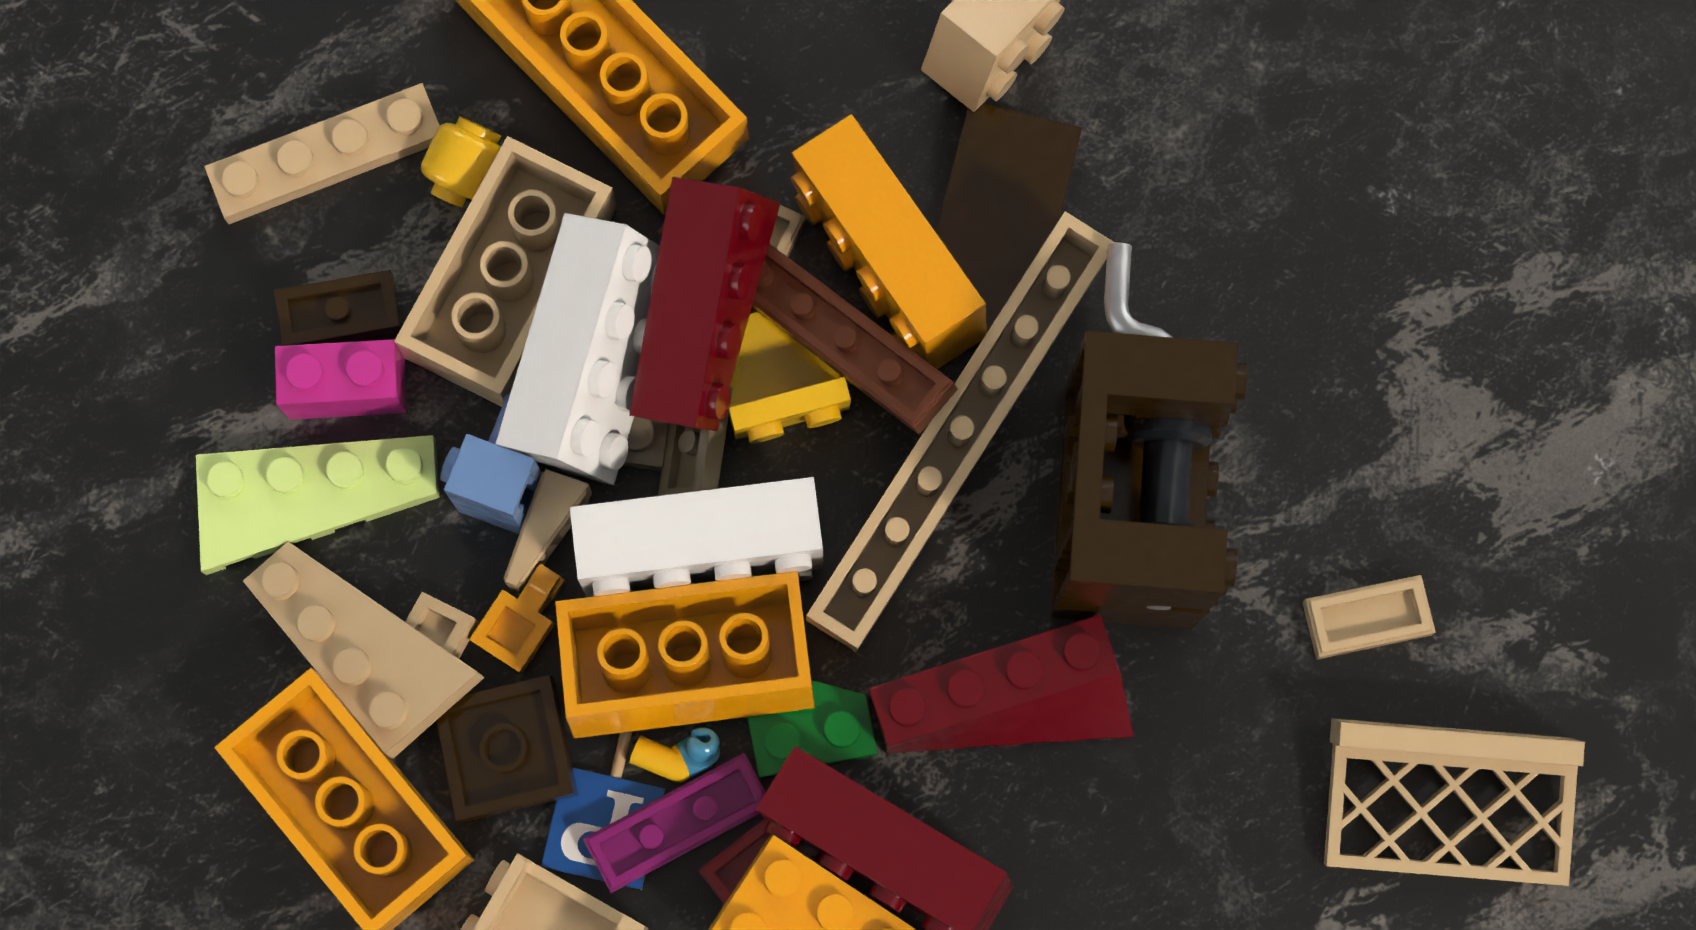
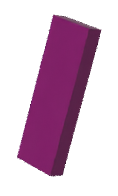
(676, 823)

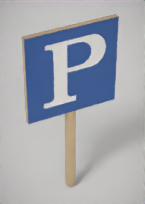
(598, 804)

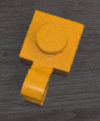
(515, 626)

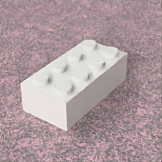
(583, 351)
(698, 537)

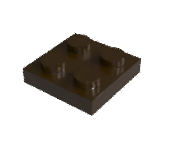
(506, 749)

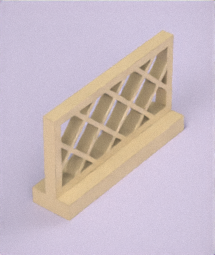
(1456, 749)

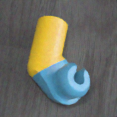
(681, 760)

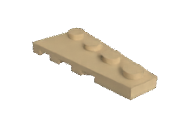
(368, 656)

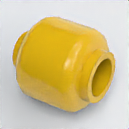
(459, 159)

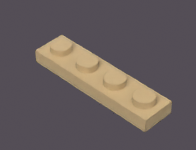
(323, 154)

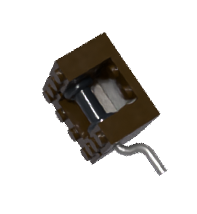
(1141, 471)

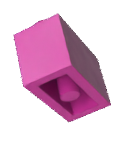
(340, 379)

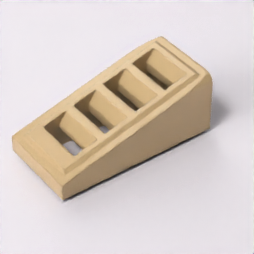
(544, 525)

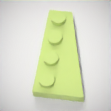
(289, 494)

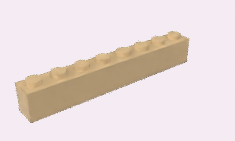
(959, 432)

